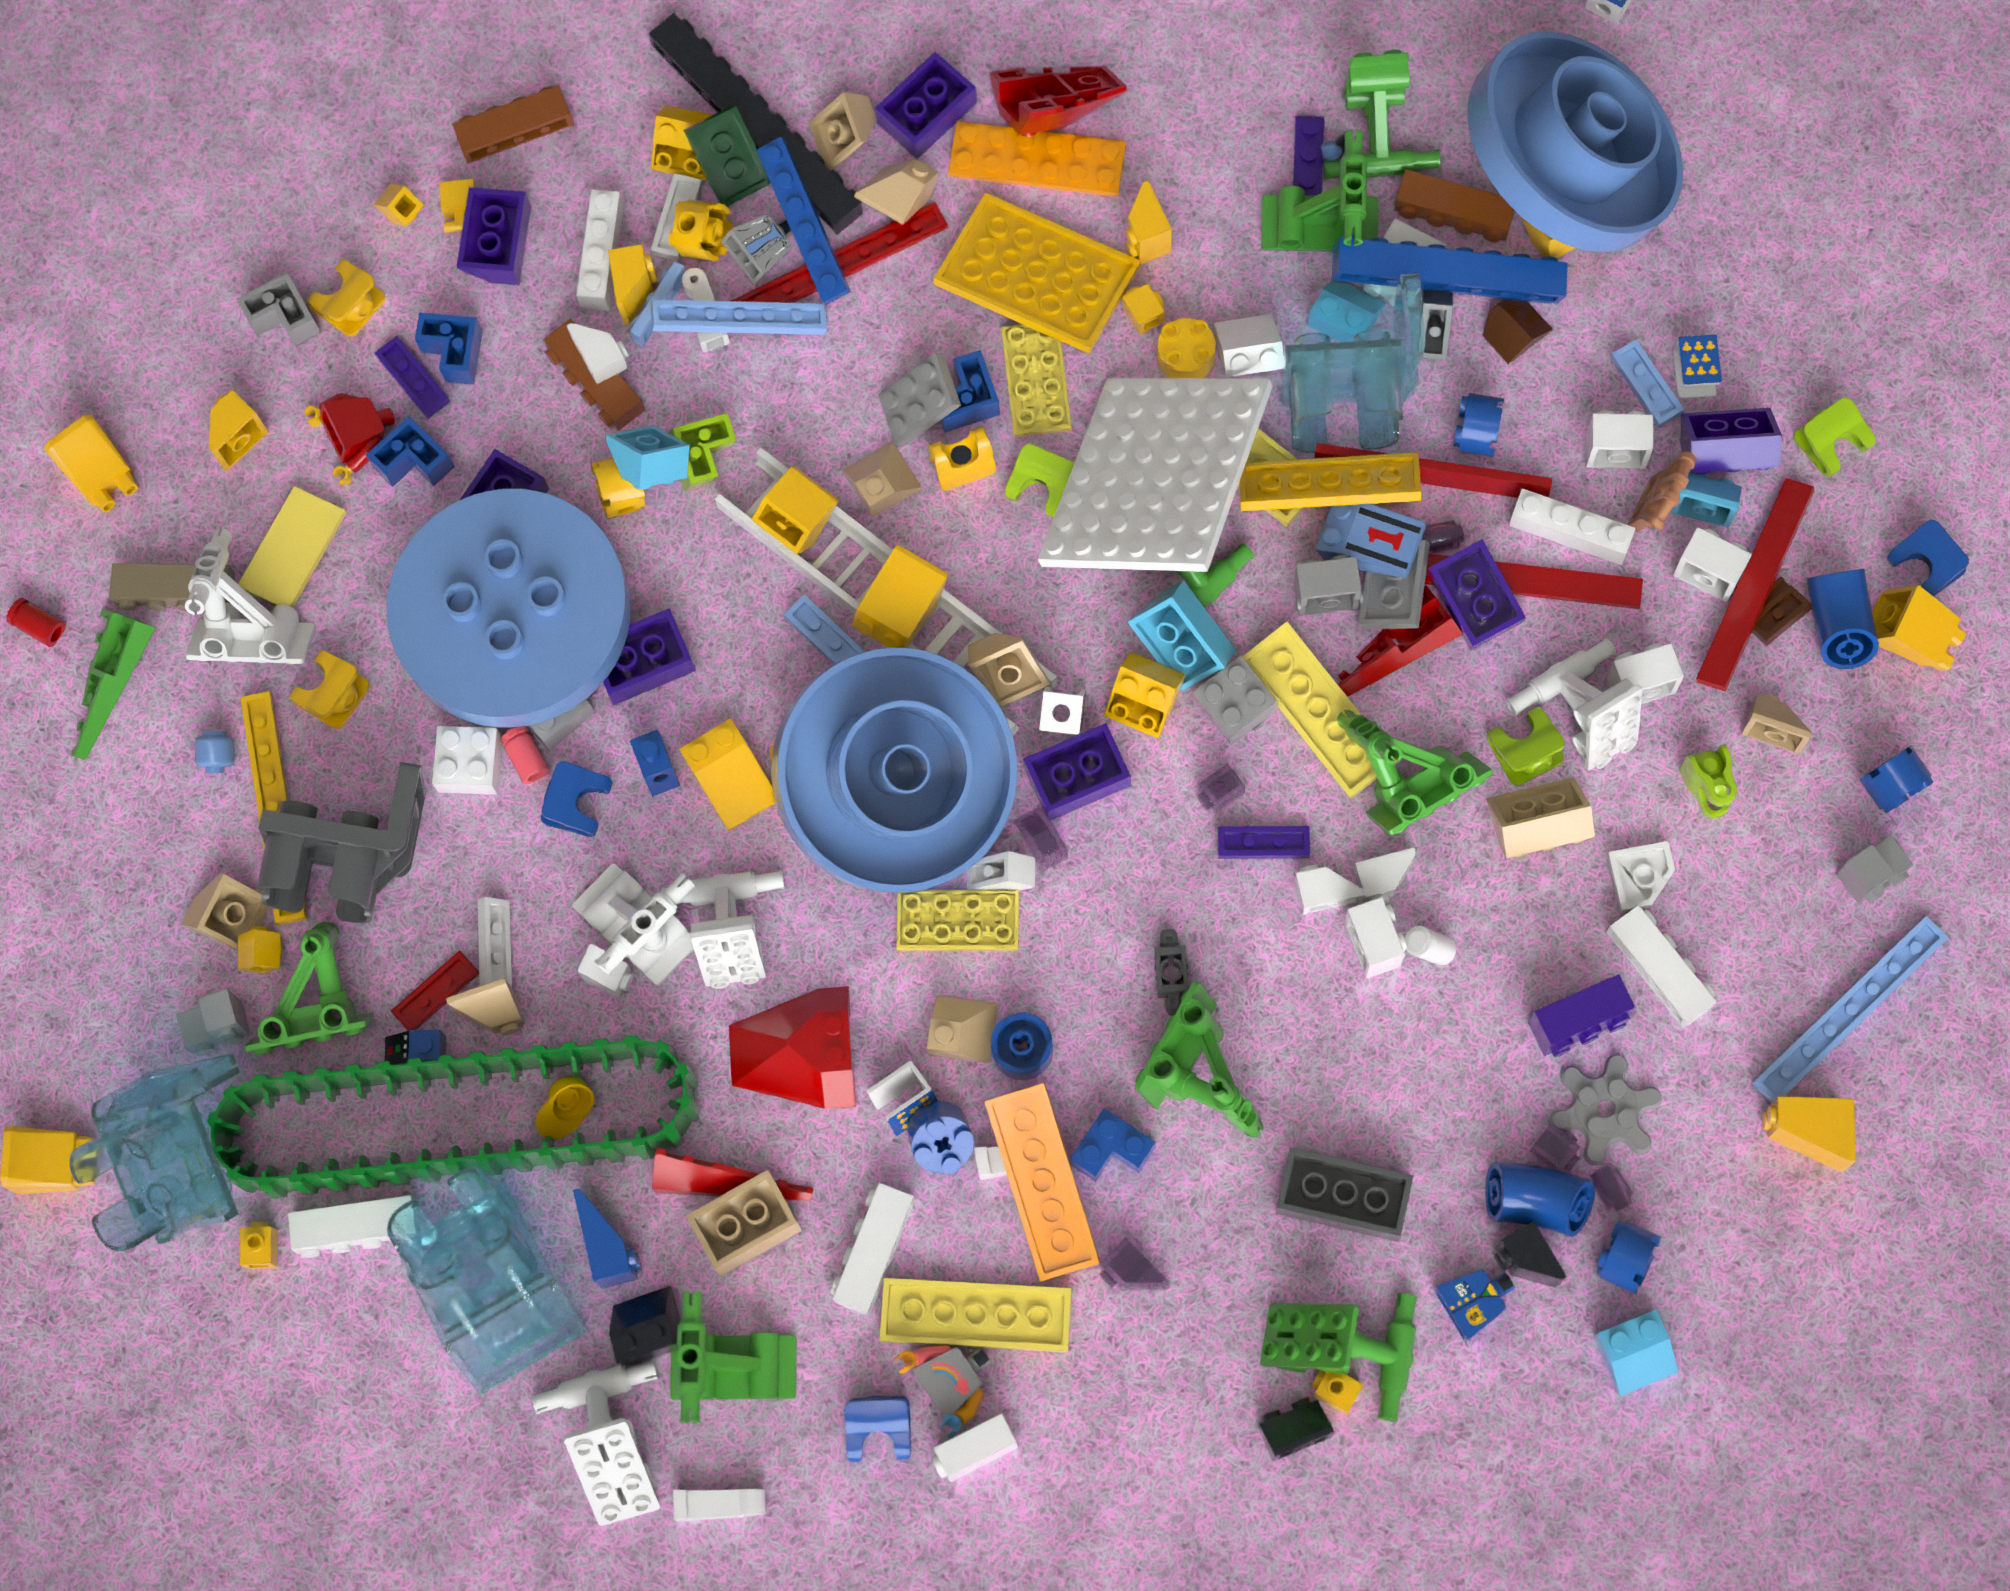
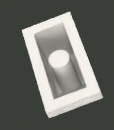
(599, 351)
(1002, 872)
(1383, 874)
(1325, 889)
(618, 980)

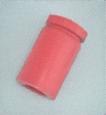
(524, 754)

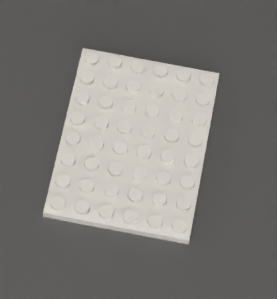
(1156, 474)

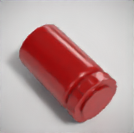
(35, 622)

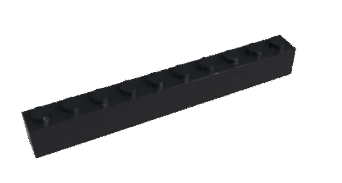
(721, 88)

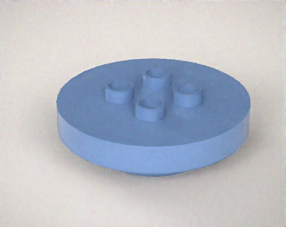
(1575, 142)
(508, 608)
(894, 770)

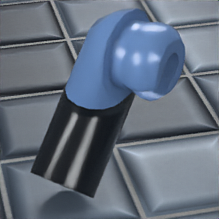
(1333, 149)

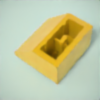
(670, 146)
(795, 510)
(1144, 694)

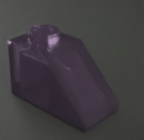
(1042, 839)
(1130, 1270)

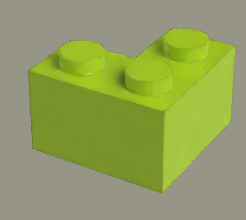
(704, 438)

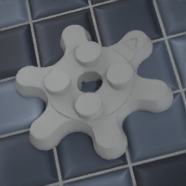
(1601, 1130)

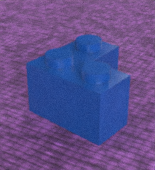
(455, 339)
(974, 392)
(407, 449)
(1108, 1139)

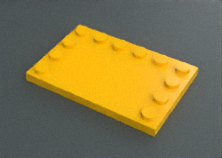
(1037, 272)

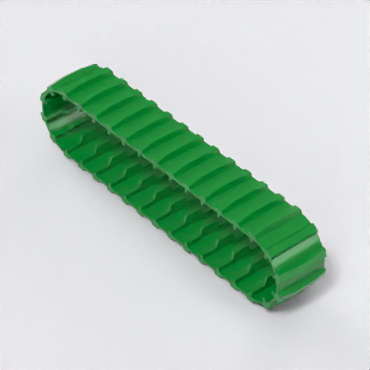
(264, 1087)

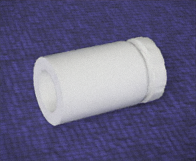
(1430, 945)

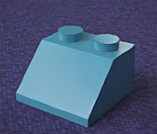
(1344, 311)
(649, 456)
(1709, 500)
(1637, 1352)

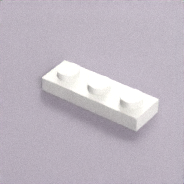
(681, 189)
(494, 940)

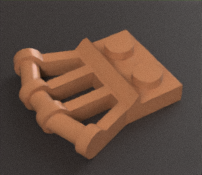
(1662, 493)

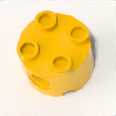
(700, 229)
(1186, 349)
(615, 493)

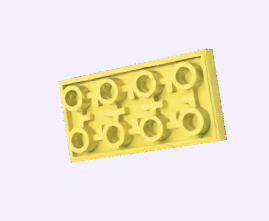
(1035, 381)
(292, 548)
(958, 920)

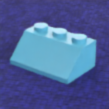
(1182, 634)

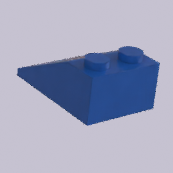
(608, 1254)

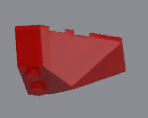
(1051, 99)
(798, 1050)

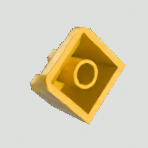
(91, 462)
(1916, 626)
(39, 1160)

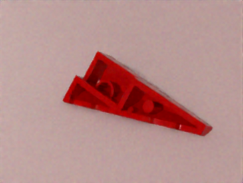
(1384, 656)
(697, 1177)

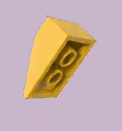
(729, 774)

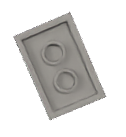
(919, 399)
(1395, 600)

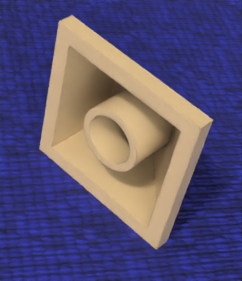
(842, 127)
(900, 189)
(882, 479)
(1006, 667)
(1776, 724)
(225, 911)
(490, 1006)
(961, 1029)

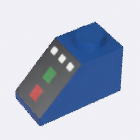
(415, 1044)

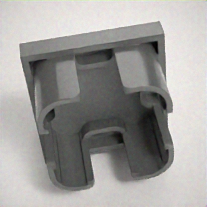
(360, 854)

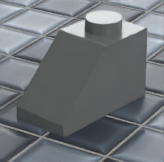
(1437, 323)

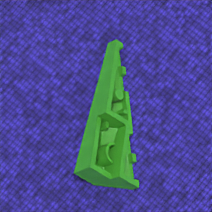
(118, 655)

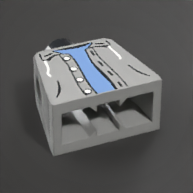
(758, 245)

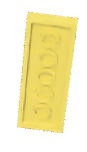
(1311, 705)
(975, 1315)

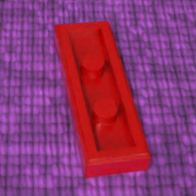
(432, 993)

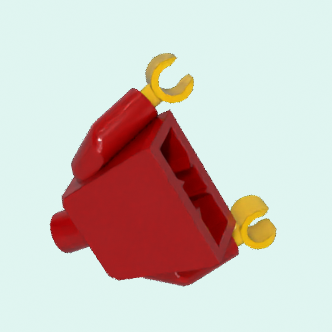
(352, 429)

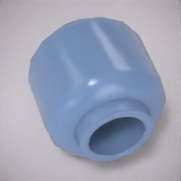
(214, 751)

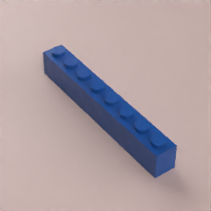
(1452, 270)

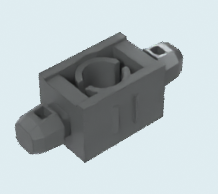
(1170, 951)

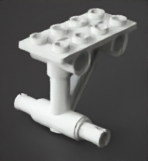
(222, 632)
(1607, 718)
(637, 924)
(729, 945)
(607, 1449)

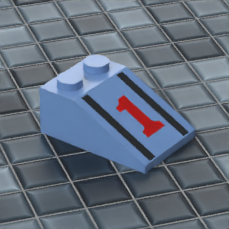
(1375, 536)

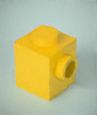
(398, 204)
(1143, 308)
(259, 950)
(258, 1246)
(1336, 1390)

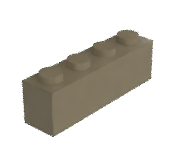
(152, 585)

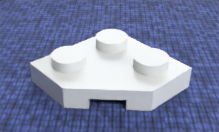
(1640, 874)

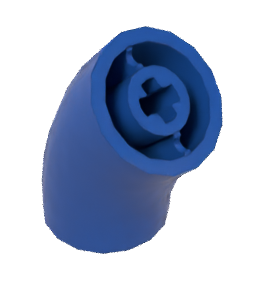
(1843, 618)
(1539, 1195)

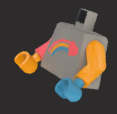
(949, 1381)

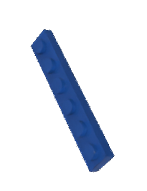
(803, 220)

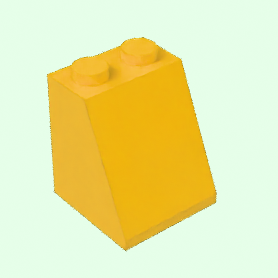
(900, 599)
(1814, 1128)

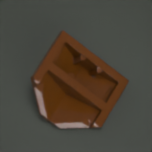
(1514, 328)

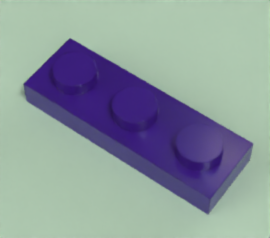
(1308, 154)
(412, 377)
(1263, 842)

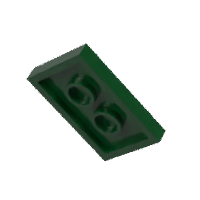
(727, 156)

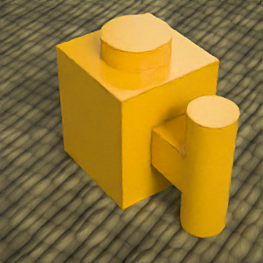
(453, 202)

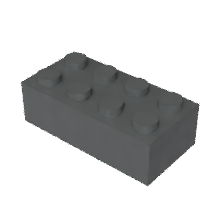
(1344, 1194)

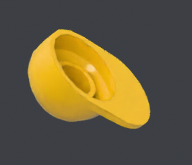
(566, 1107)

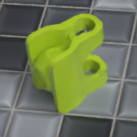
(1833, 423)
(1039, 467)
(1528, 756)
(1707, 778)

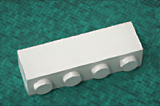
(601, 235)
(1572, 526)
(1661, 966)
(342, 1226)
(873, 1248)

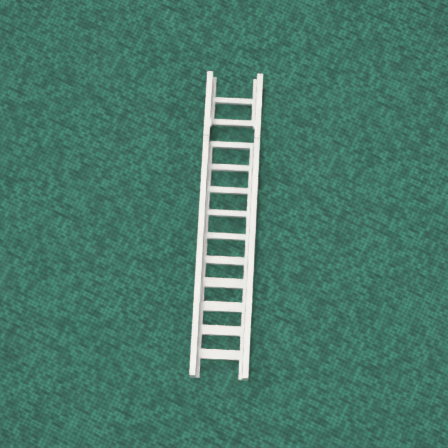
(871, 545)

